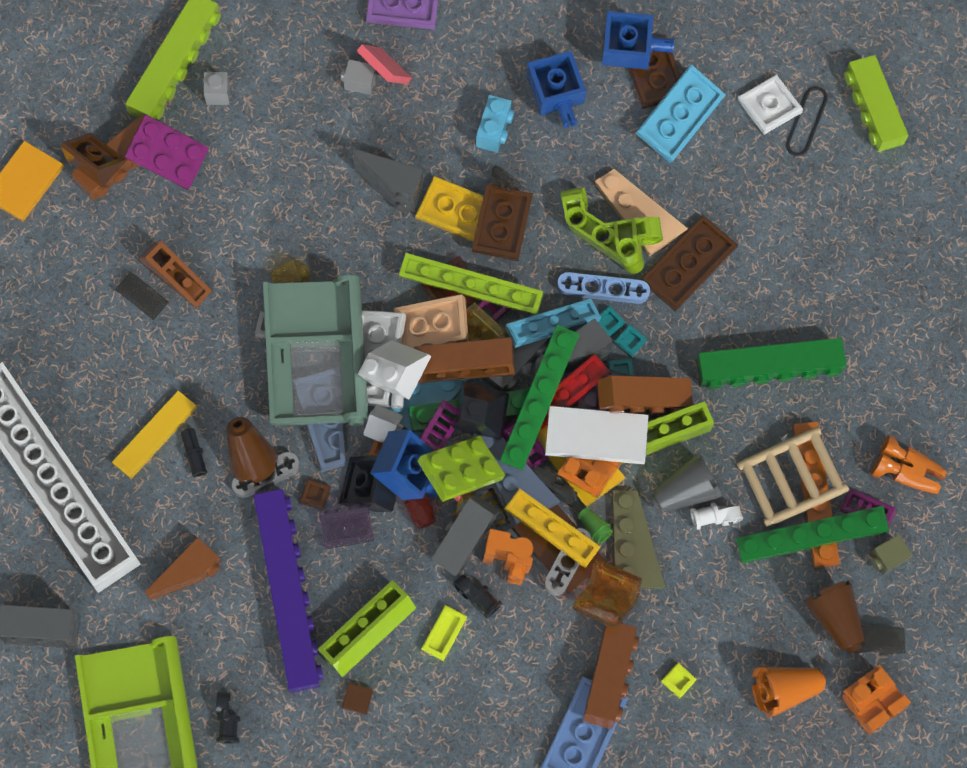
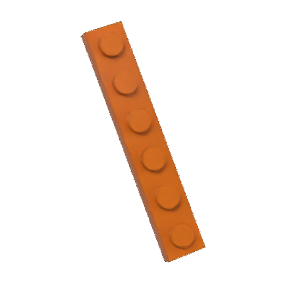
(825, 555)

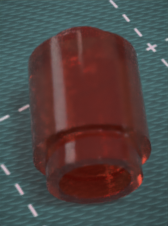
(420, 512)

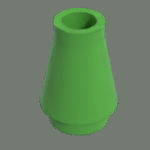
(595, 525)

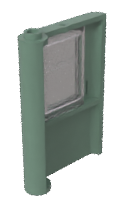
(322, 346)

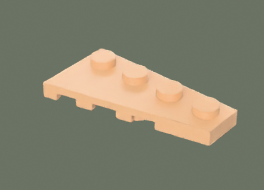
(632, 203)

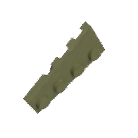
(633, 541)

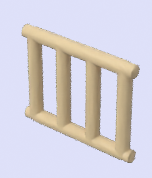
(792, 446)

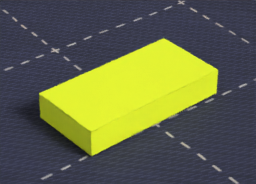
(444, 633)

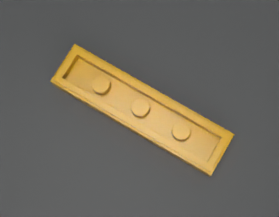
(154, 435)
(552, 528)

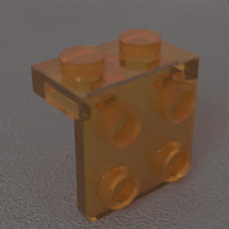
(609, 594)

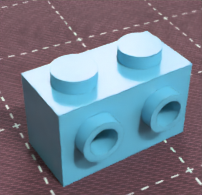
(493, 125)

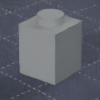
(358, 77)
(216, 88)
(381, 421)

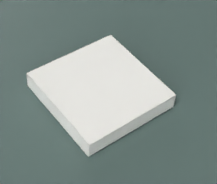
(770, 104)

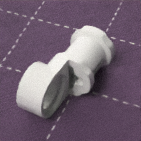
(712, 515)

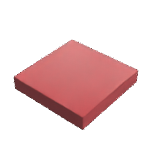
(384, 64)

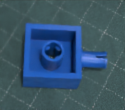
(631, 41)
(557, 85)
(399, 468)

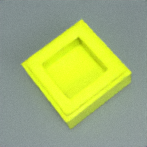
(678, 680)

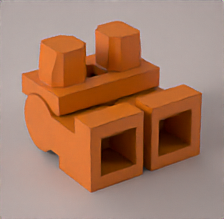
(589, 474)
(513, 551)
(875, 699)

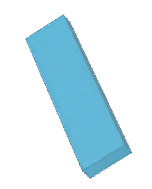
(543, 324)

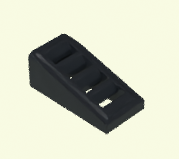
(501, 504)

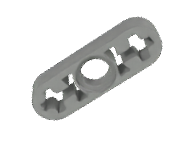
(285, 473)
(552, 575)

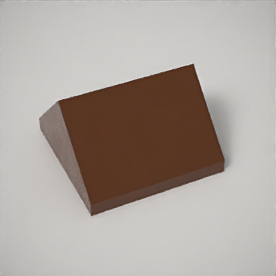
(93, 157)

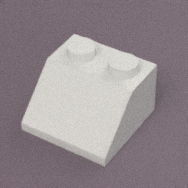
(394, 368)

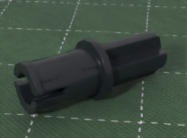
(193, 452)

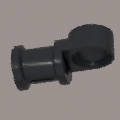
(481, 596)
(228, 722)

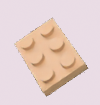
(435, 321)

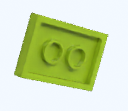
(461, 468)

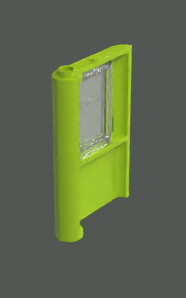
(136, 707)

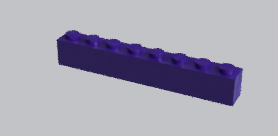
(286, 591)

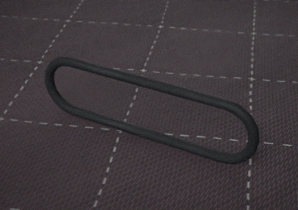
(815, 125)

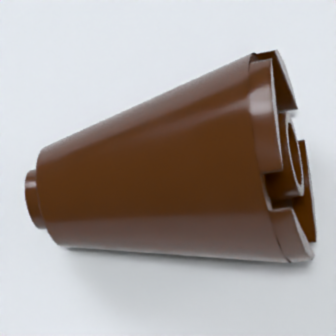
(249, 451)
(838, 615)

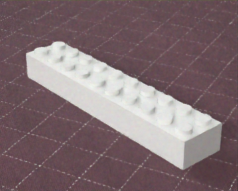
(60, 489)

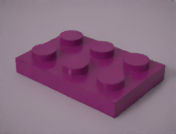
(166, 152)

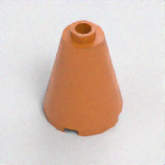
(785, 687)

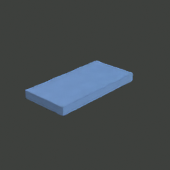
(578, 742)

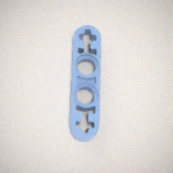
(603, 283)

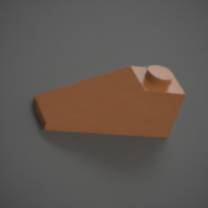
(175, 273)
(188, 569)

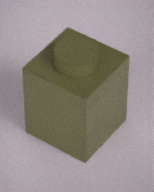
(890, 555)

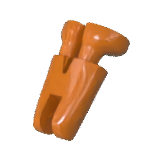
(911, 468)

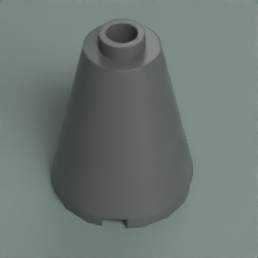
(686, 486)

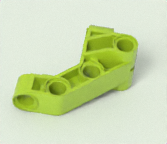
(625, 236)

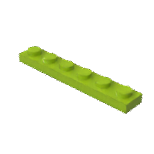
(471, 284)

